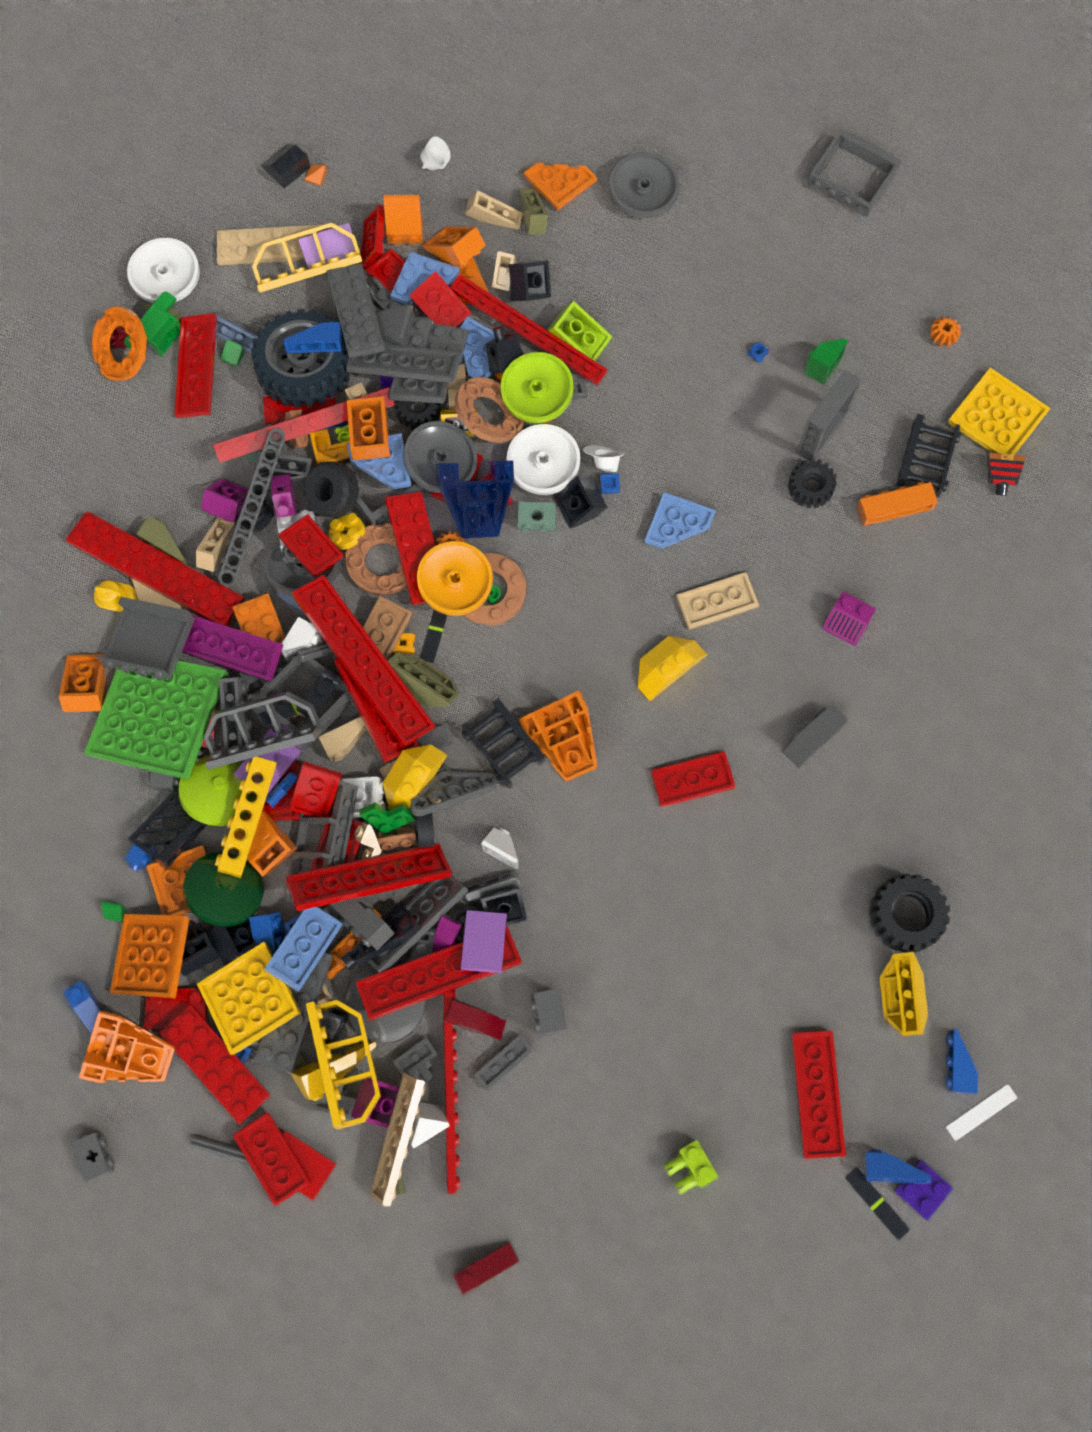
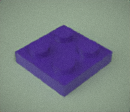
(924, 1197)

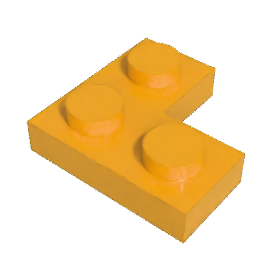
(325, 451)

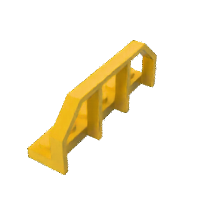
(301, 273)
(329, 1074)

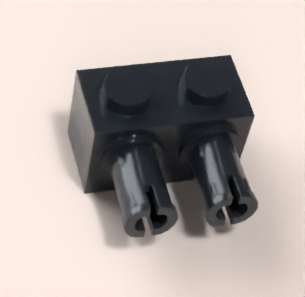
(197, 951)

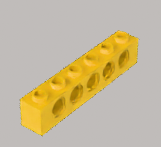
(265, 769)

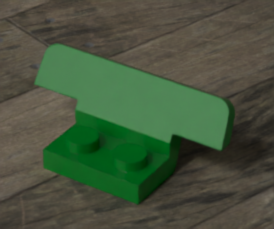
(160, 325)

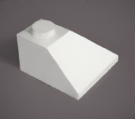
(501, 847)

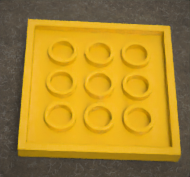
(999, 414)
(247, 999)

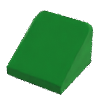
(232, 353)
(113, 911)

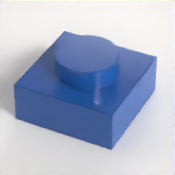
(610, 483)

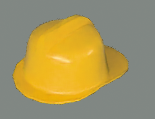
(109, 594)

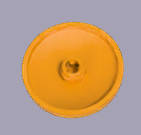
(454, 578)

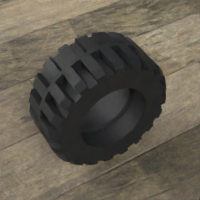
(928, 896)

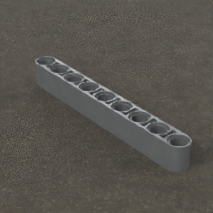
(260, 481)

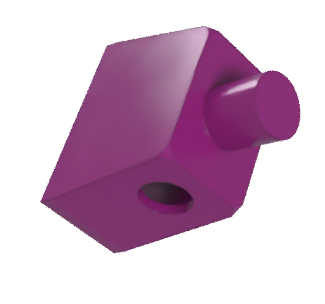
(285, 500)

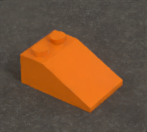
(403, 219)
(455, 244)
(82, 684)

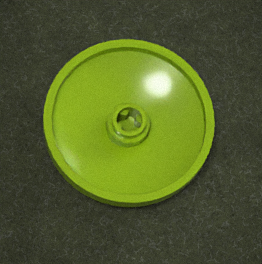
(537, 387)
(212, 793)

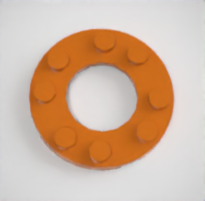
(101, 337)

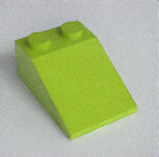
(580, 330)

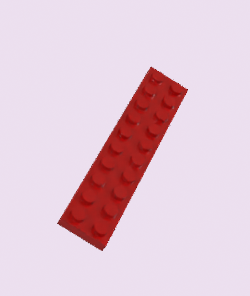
(154, 569)
(363, 661)

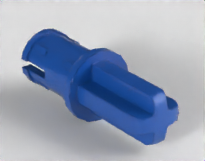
(281, 789)

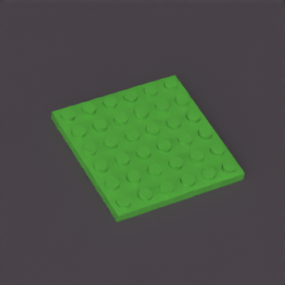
(156, 721)

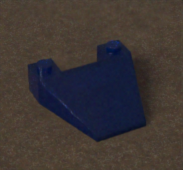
(480, 504)

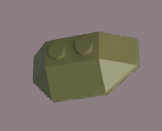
(424, 681)

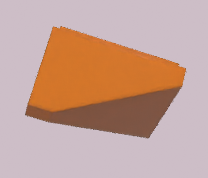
(316, 174)

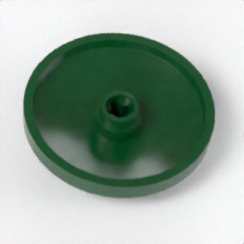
(219, 896)

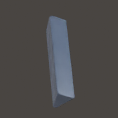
(234, 332)

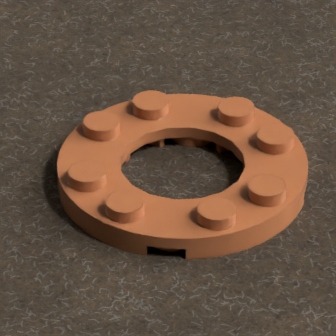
(491, 389)
(356, 565)
(514, 598)

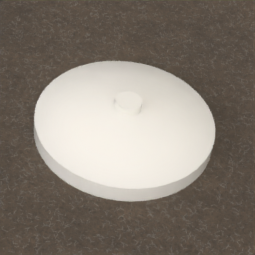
(163, 267)
(544, 459)

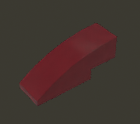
(475, 1020)

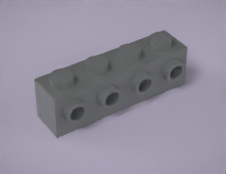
(233, 693)

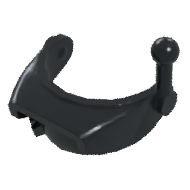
(263, 520)

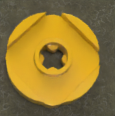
(339, 526)

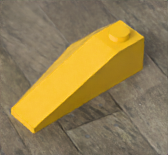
(310, 1078)

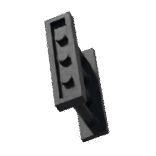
(916, 443)
(522, 740)

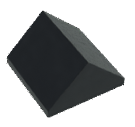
(506, 902)

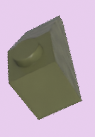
(533, 211)
(156, 535)

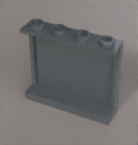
(148, 639)

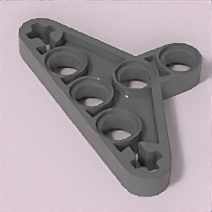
(457, 783)

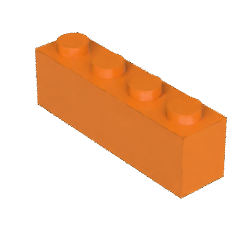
(897, 503)

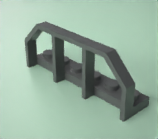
(270, 743)
(338, 832)

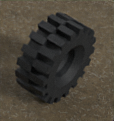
(413, 418)
(814, 471)

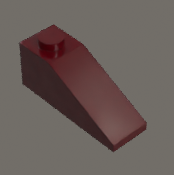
(485, 1268)

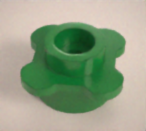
(495, 594)

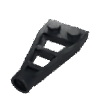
(405, 926)

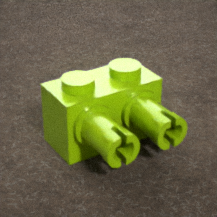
(699, 1167)

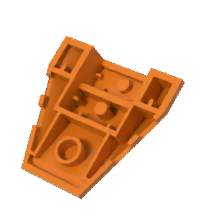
(564, 735)
(124, 1052)

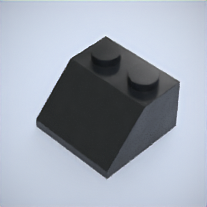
(287, 164)
(529, 280)
(580, 501)
(232, 941)

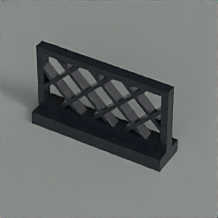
(176, 845)

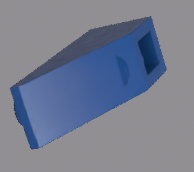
(268, 929)
(962, 1072)

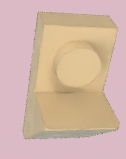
(501, 274)

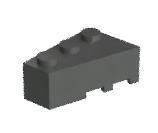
(295, 466)
(814, 735)
(363, 922)

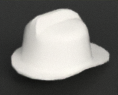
(435, 154)
(604, 457)

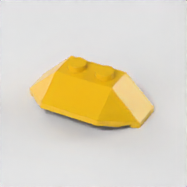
(666, 664)
(411, 774)
(904, 994)

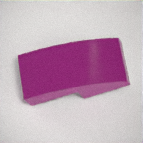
(445, 933)

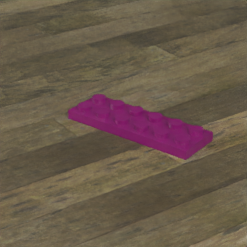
(233, 648)

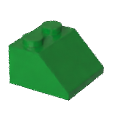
(825, 359)

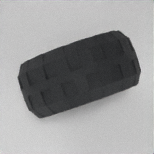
(318, 489)

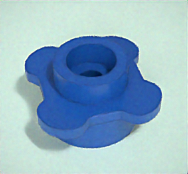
(760, 348)

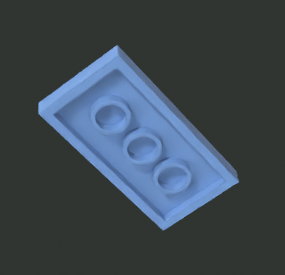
(303, 947)

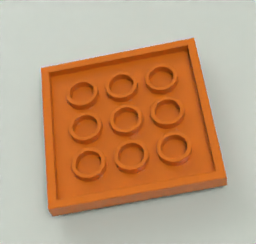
(149, 955)

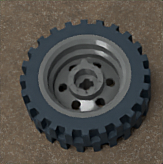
(301, 376)

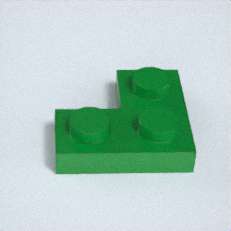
(386, 820)

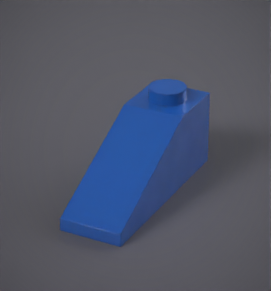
(319, 338)
(83, 1003)
(887, 1168)

